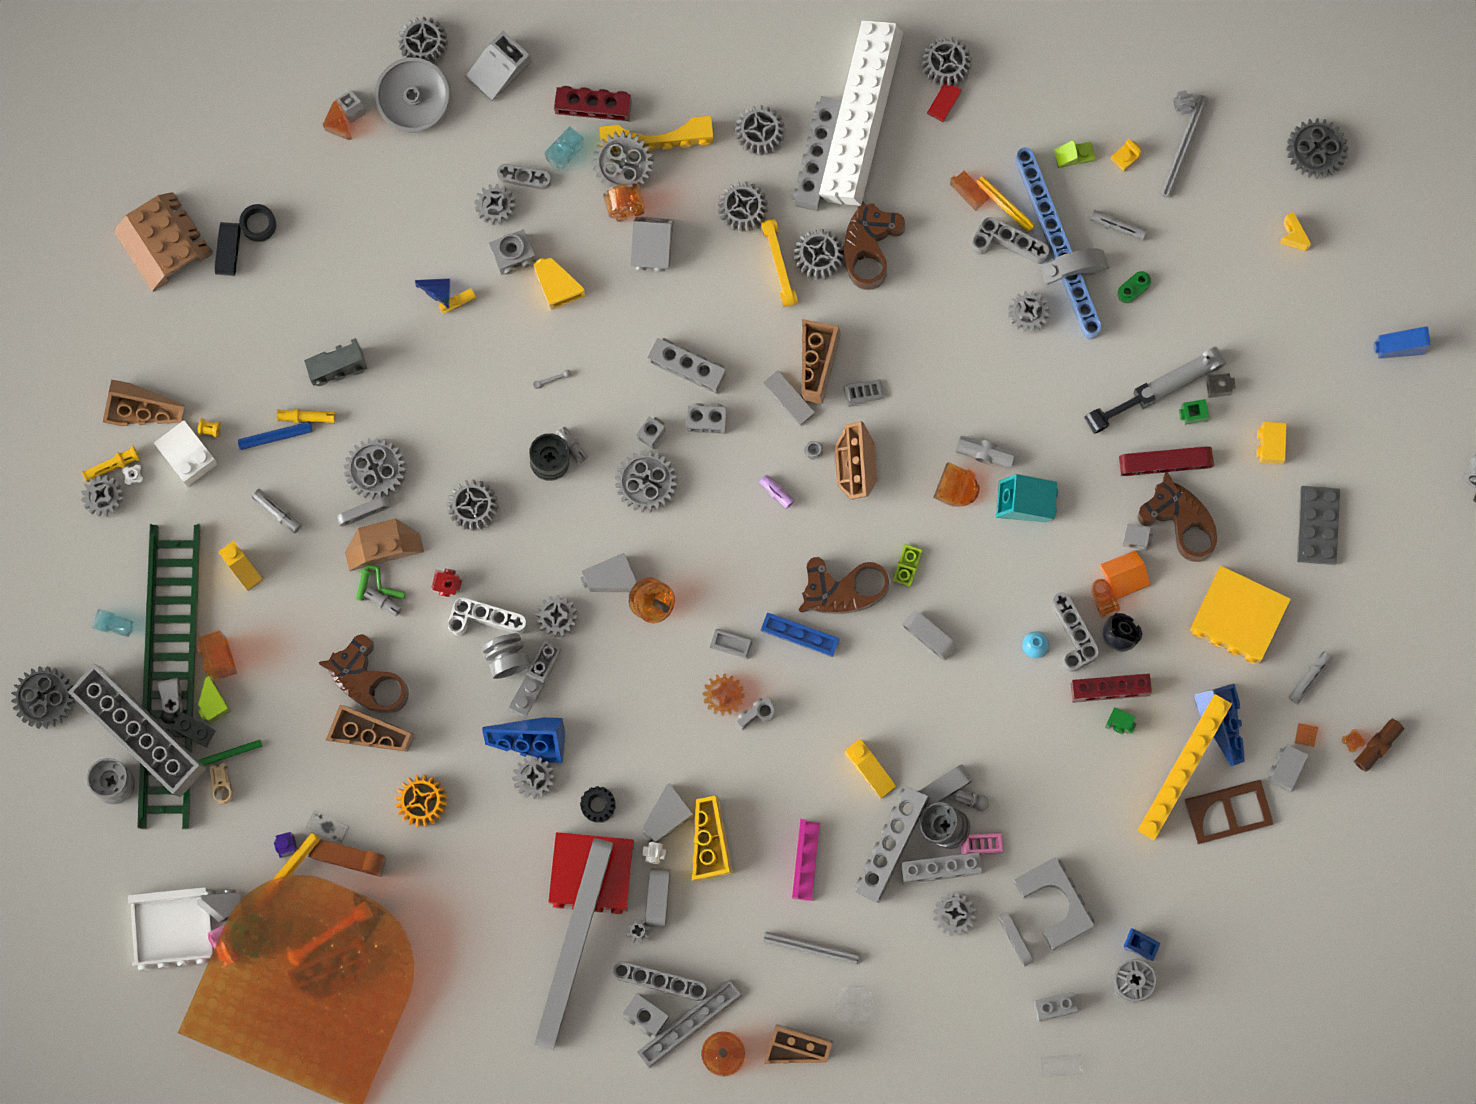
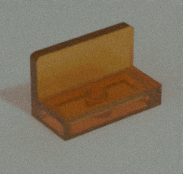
(969, 190)

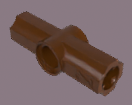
(1379, 745)

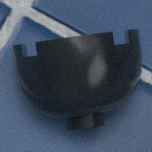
(1121, 632)

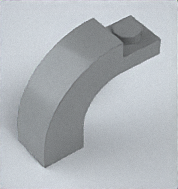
(1076, 262)

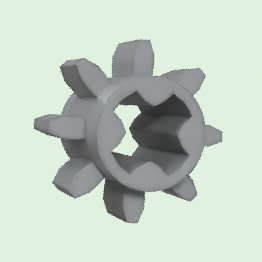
(1184, 102)
(633, 928)

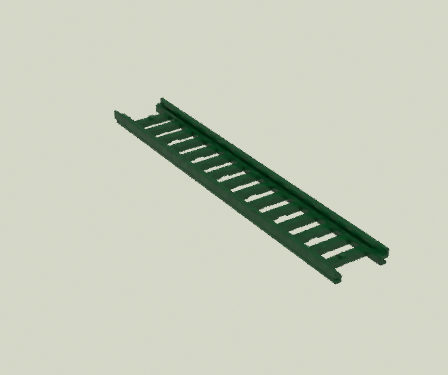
(150, 656)

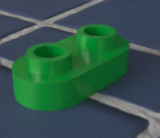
(1135, 287)

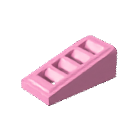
(965, 849)

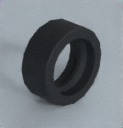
(257, 208)

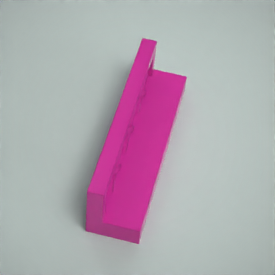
(805, 860)

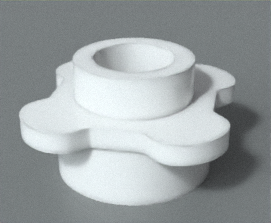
(137, 478)

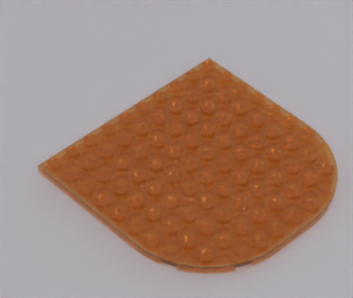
(306, 985)

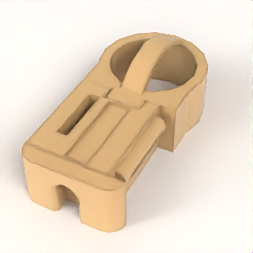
(220, 780)

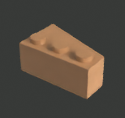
(796, 1047)

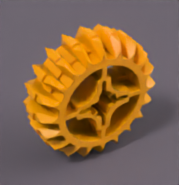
(414, 805)

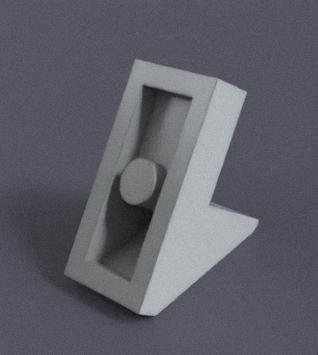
(351, 106)

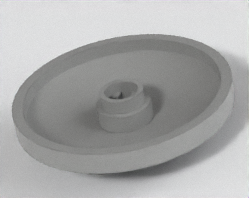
(412, 95)

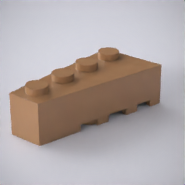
(818, 355)
(364, 730)

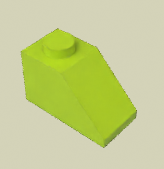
(212, 702)

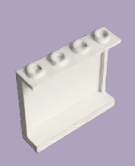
(170, 928)

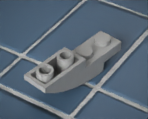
(535, 679)

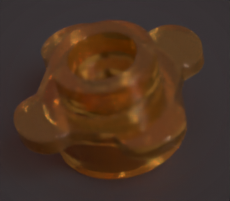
(1359, 741)

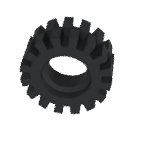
(589, 796)

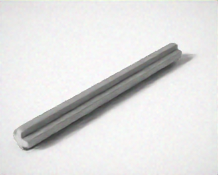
(1184, 146)

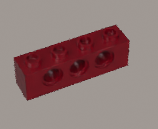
(619, 112)
(1111, 688)

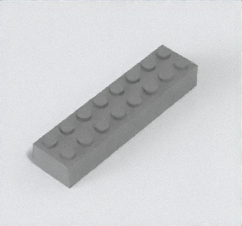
(137, 730)

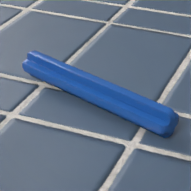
(274, 435)

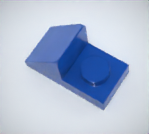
(1141, 944)

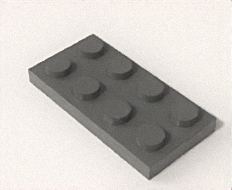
(1318, 525)

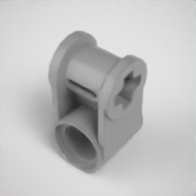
(170, 693)

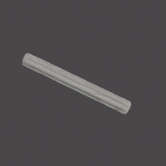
(811, 948)

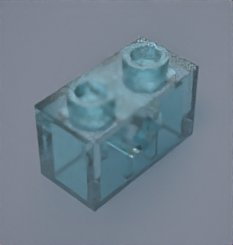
(564, 148)

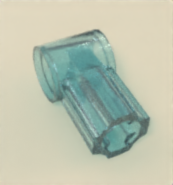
(108, 622)

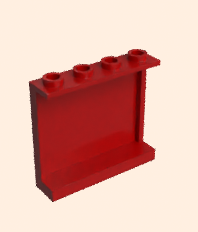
(569, 864)

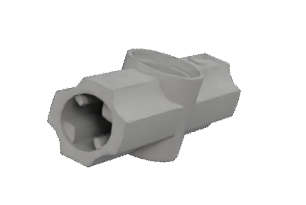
(985, 452)

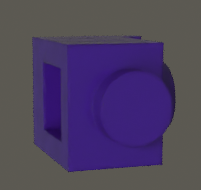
(285, 844)

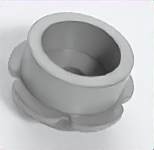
(813, 445)

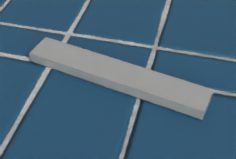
(689, 1023)

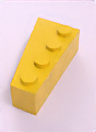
(711, 849)

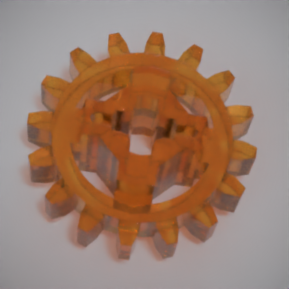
(731, 694)

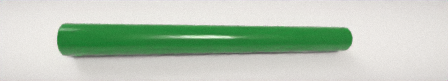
(231, 752)

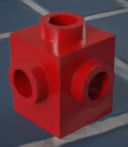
(441, 577)

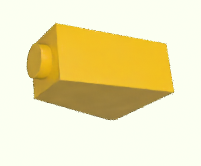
(557, 283)
(240, 565)

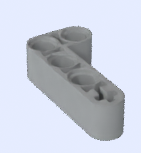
(1012, 243)
(1071, 629)

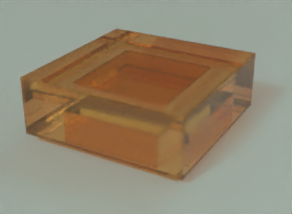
(1306, 735)

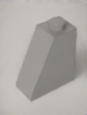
(609, 576)
(666, 815)

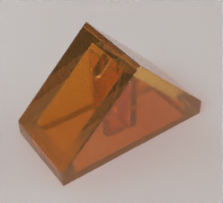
(335, 122)

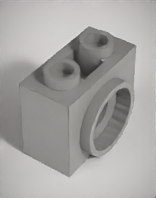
(521, 257)

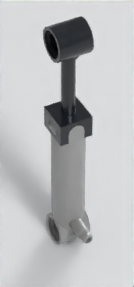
(1149, 393)

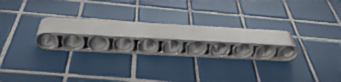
(574, 944)

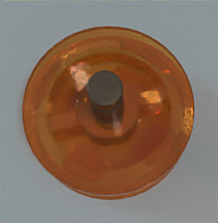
(651, 600)
(723, 1054)

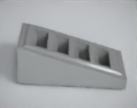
(863, 385)

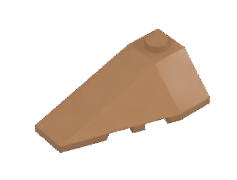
(134, 404)

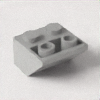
(219, 905)

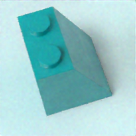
(1026, 499)

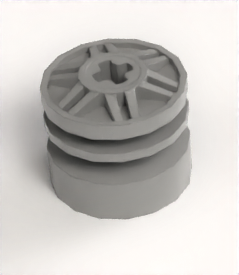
(507, 659)
(104, 772)
(1130, 992)

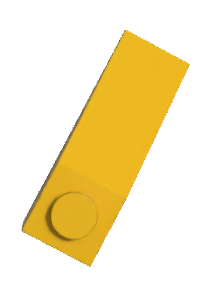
(870, 768)

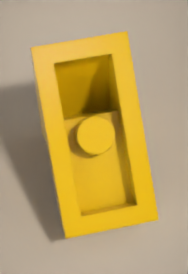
(1297, 237)

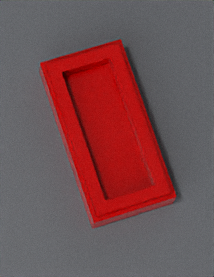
(944, 102)

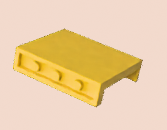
(1239, 615)

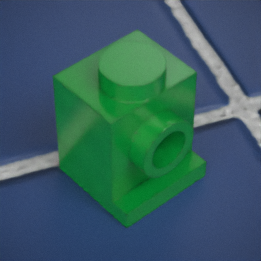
(1198, 407)
(1121, 721)

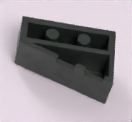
(336, 364)

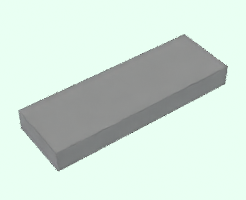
(789, 398)

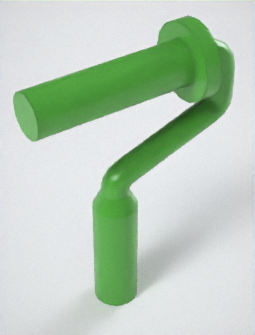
(364, 580)

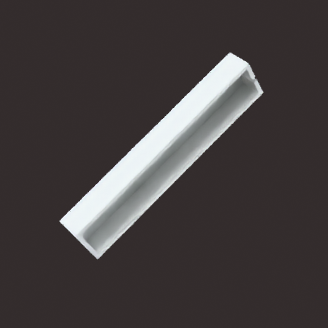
(861, 113)

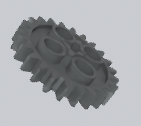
(1305, 137)
(34, 683)

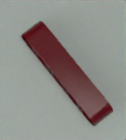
(1166, 461)

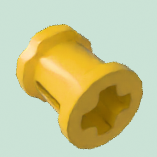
(209, 428)

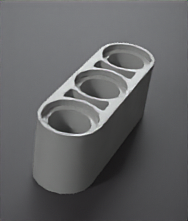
(929, 635)
(946, 785)
(657, 897)

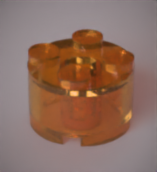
(624, 202)

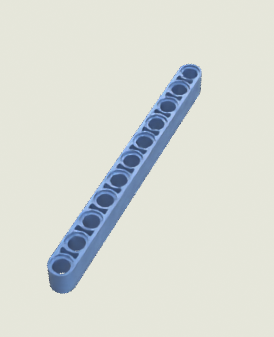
(1056, 234)

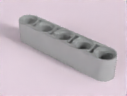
(652, 974)

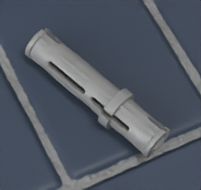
(1139, 232)
(272, 507)
(1312, 675)

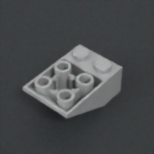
(498, 65)

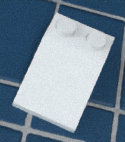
(185, 453)

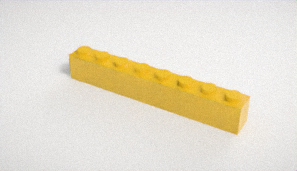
(1184, 767)

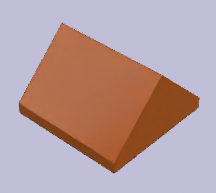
(1126, 574)

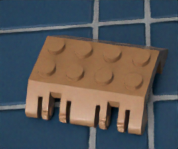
(160, 239)

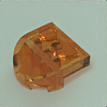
(957, 486)

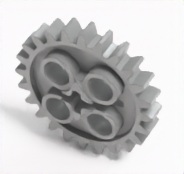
(626, 144)
(653, 466)
(359, 475)

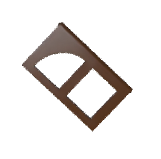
(1198, 806)

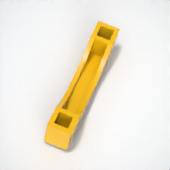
(695, 131)

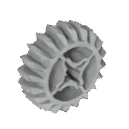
(407, 38)
(933, 52)
(752, 132)
(729, 215)
(813, 250)
(479, 503)

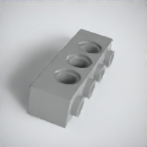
(692, 374)
(941, 868)

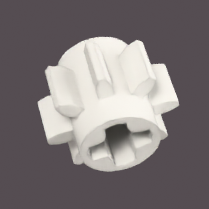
(654, 853)

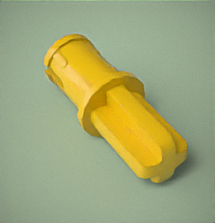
(458, 300)

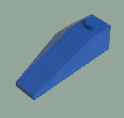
(1228, 732)
(532, 737)

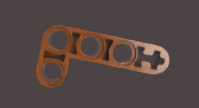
(348, 857)

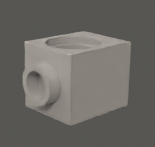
(651, 440)
(1137, 537)

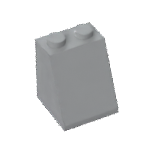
(651, 243)

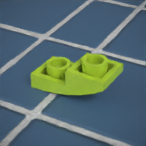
(907, 565)

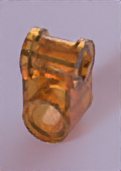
(1104, 599)

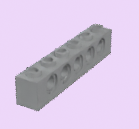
(811, 199)
(893, 856)

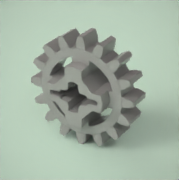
(500, 199)
(1024, 304)
(97, 502)
(548, 616)
(542, 777)
(953, 922)

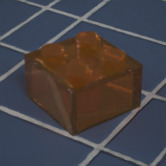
(217, 655)

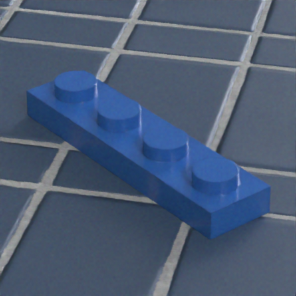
(800, 634)

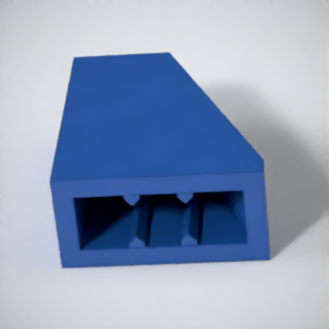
(1403, 343)

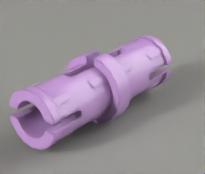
(776, 491)

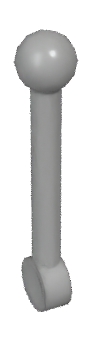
(537, 384)

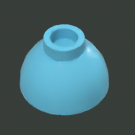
(1035, 644)

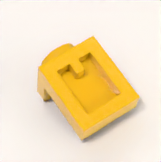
(1127, 155)

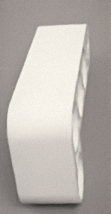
(489, 619)

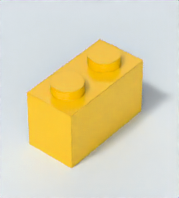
(1272, 443)

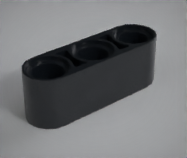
(227, 248)

